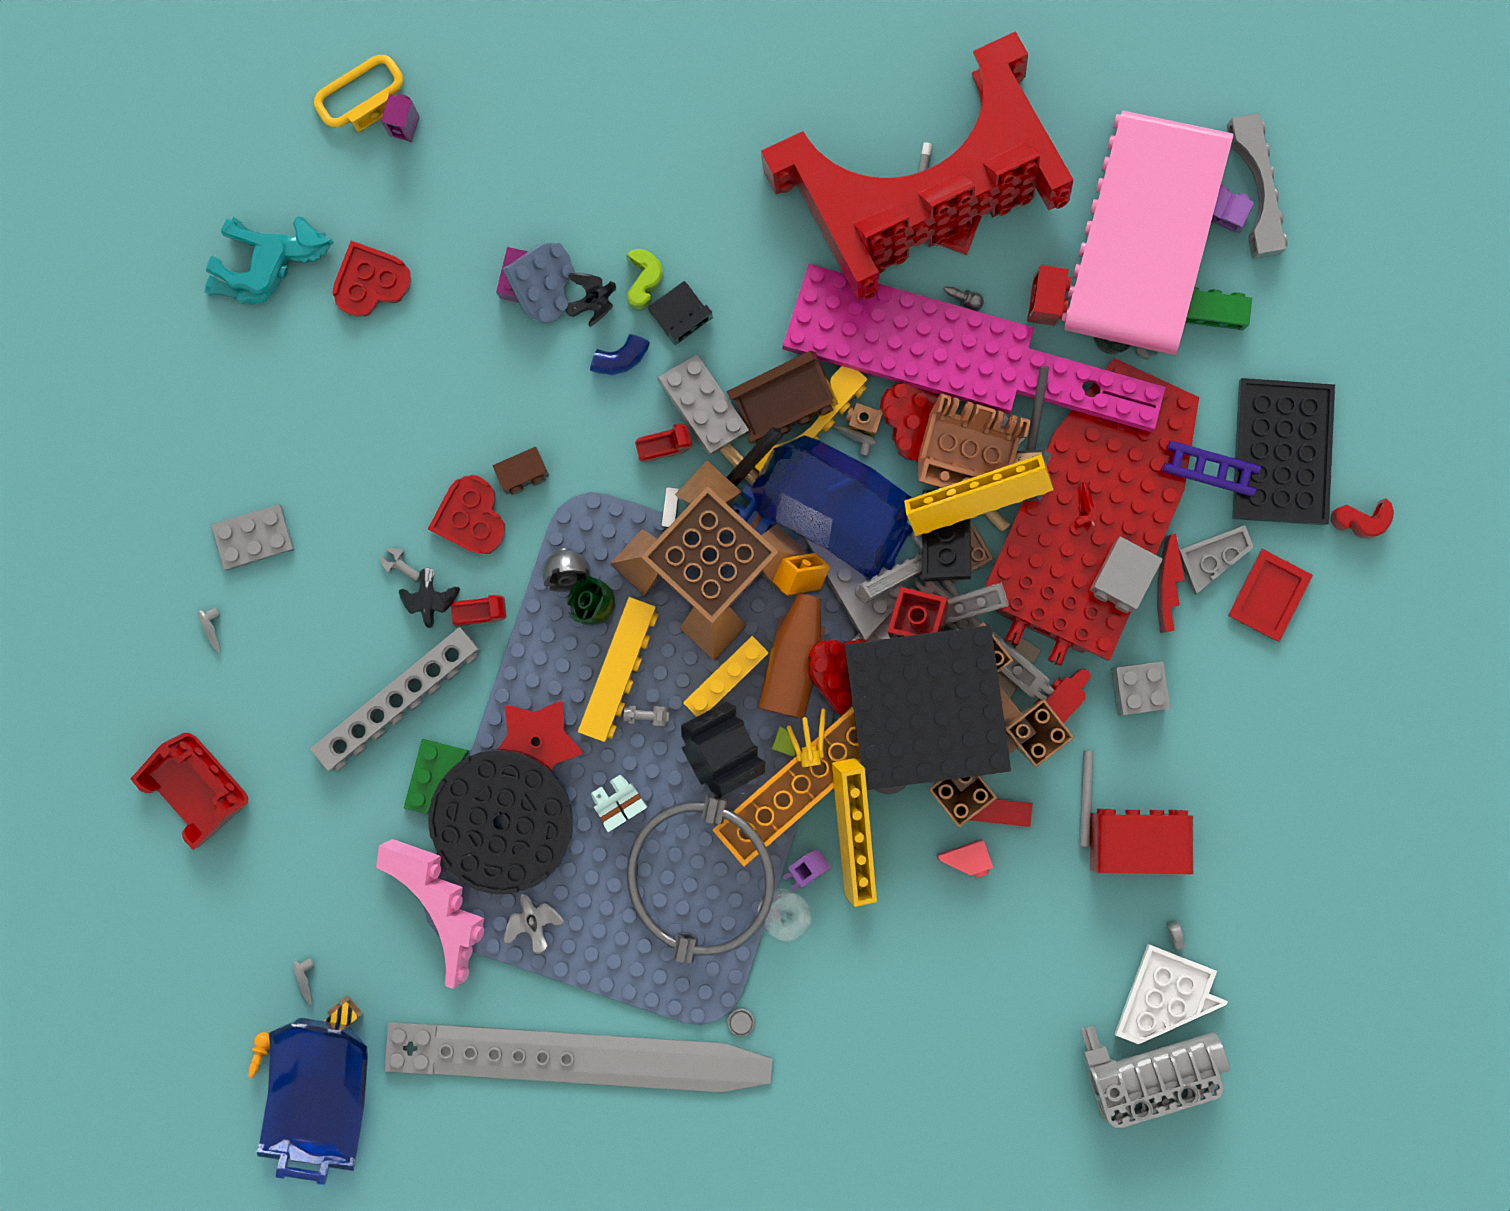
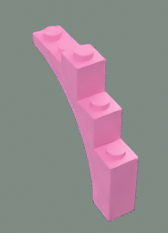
(442, 900)

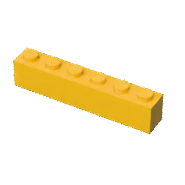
(978, 495)
(617, 670)
(854, 832)

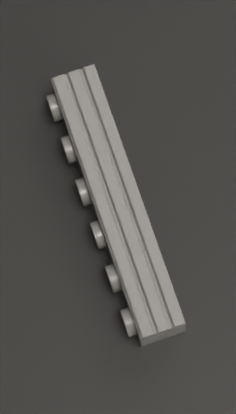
(890, 579)

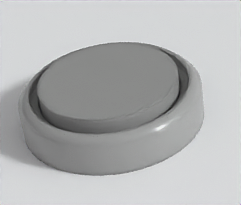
(741, 1022)

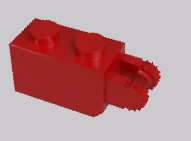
(1068, 694)

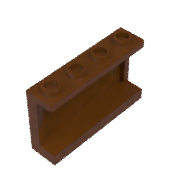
(784, 396)

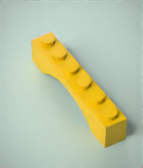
(846, 385)

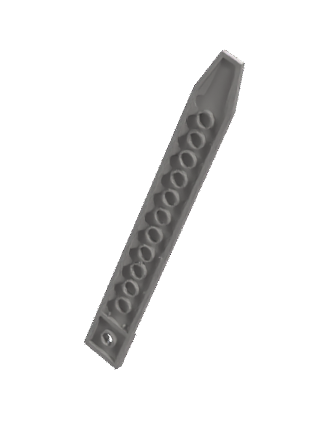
(573, 1058)

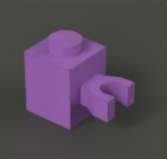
(807, 869)

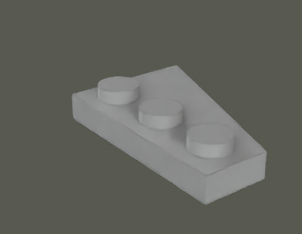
(1213, 556)

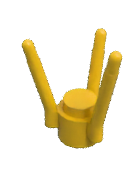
(810, 754)

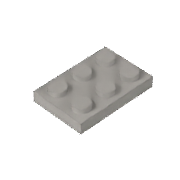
(252, 537)

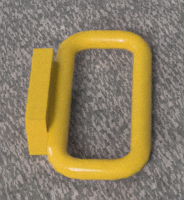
(371, 109)

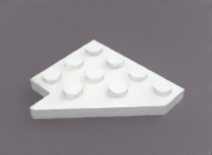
(1166, 995)

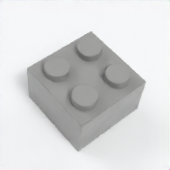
(1140, 688)

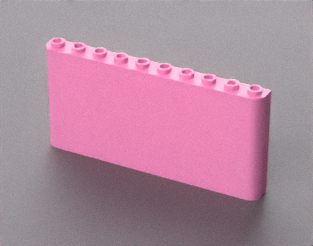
(1147, 232)

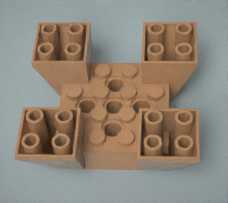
(708, 515)
(1033, 732)

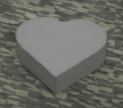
(1176, 935)

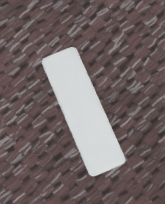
(670, 507)

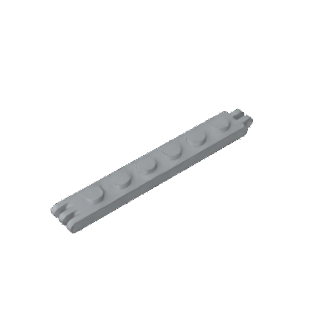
(1019, 671)

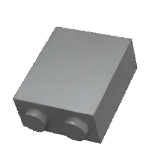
(1125, 575)

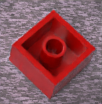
(1048, 295)
(917, 613)

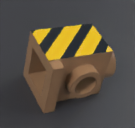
(867, 427)
(344, 1014)

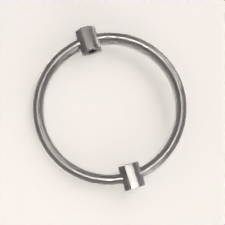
(685, 944)

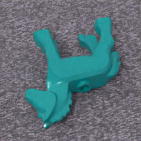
(267, 262)

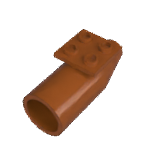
(787, 679)

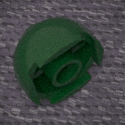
(591, 601)

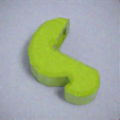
(648, 281)

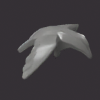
(532, 921)

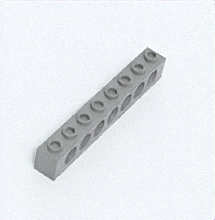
(326, 748)

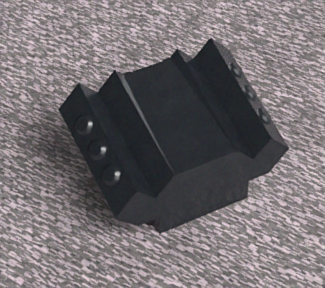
(721, 750)

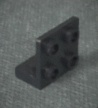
(680, 313)

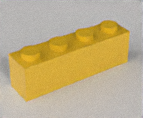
(726, 677)

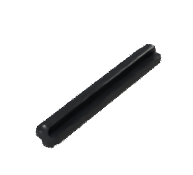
(754, 456)

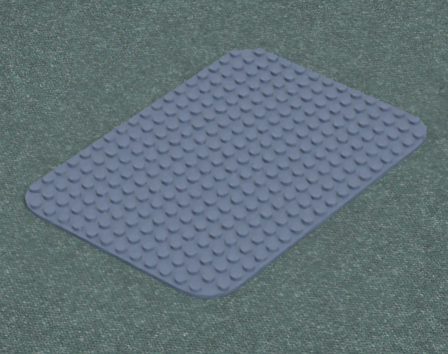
(683, 867)

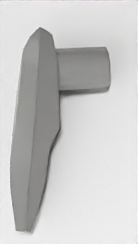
(859, 437)
(209, 629)
(299, 970)

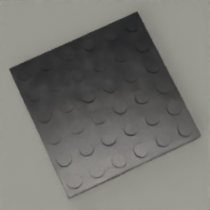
(928, 707)

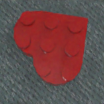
(369, 278)
(908, 414)
(469, 517)
(831, 674)

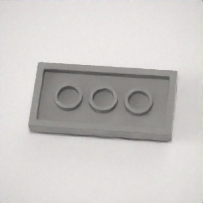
(703, 405)

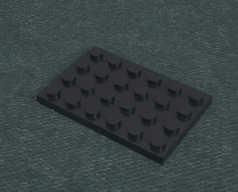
(1291, 437)

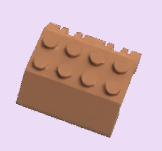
(967, 443)

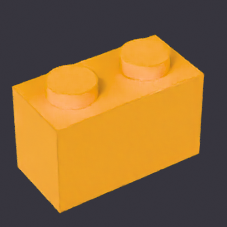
(801, 574)

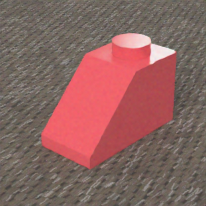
(969, 858)

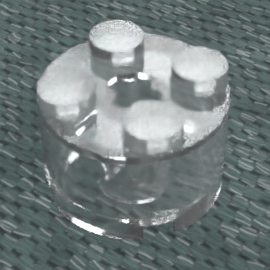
(796, 917)

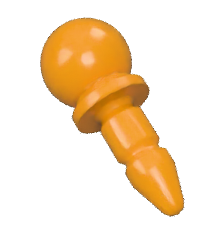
(262, 1045)

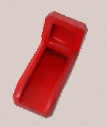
(664, 443)
(1361, 523)
(479, 610)

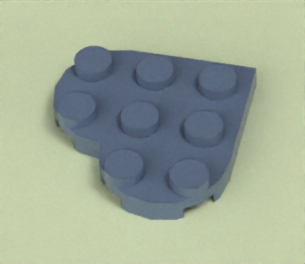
(540, 280)

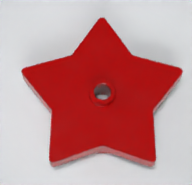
(547, 726)

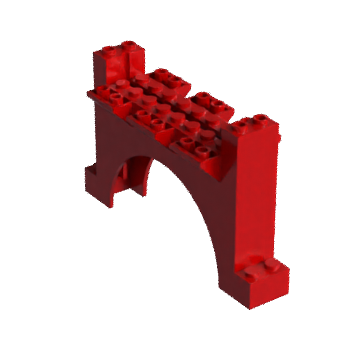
(994, 170)

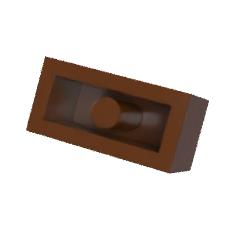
(521, 471)

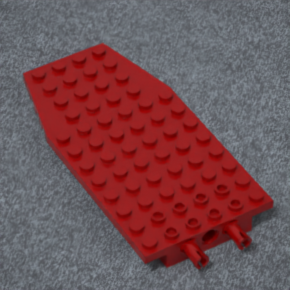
(1052, 560)

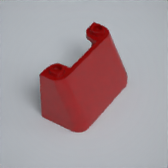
(192, 786)

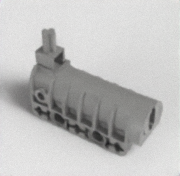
(1153, 1076)

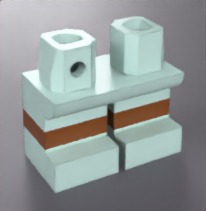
(610, 810)

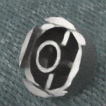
(564, 570)

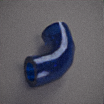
(622, 359)

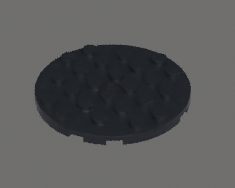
(536, 815)

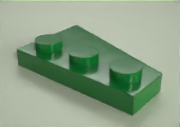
(431, 766)

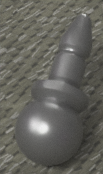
(972, 300)

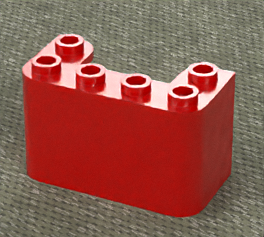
(1141, 842)

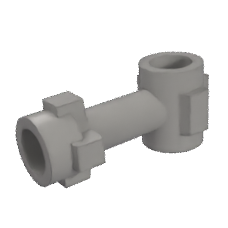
(658, 716)

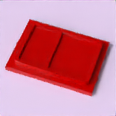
(1270, 595)

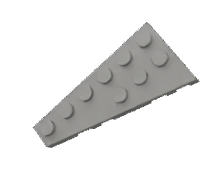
(845, 583)

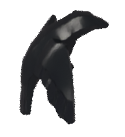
(595, 299)
(427, 599)

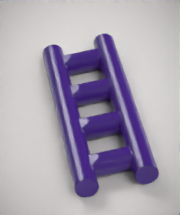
(1223, 461)

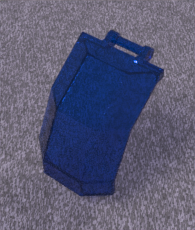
(834, 503)
(314, 1098)

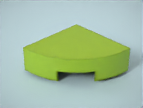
(783, 743)

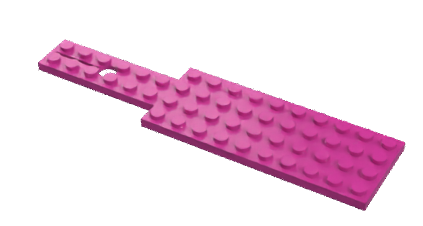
(952, 351)

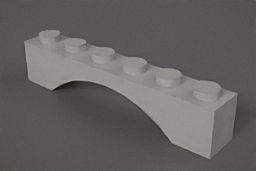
(1249, 142)

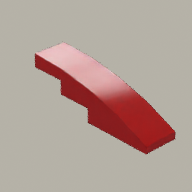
(1169, 574)

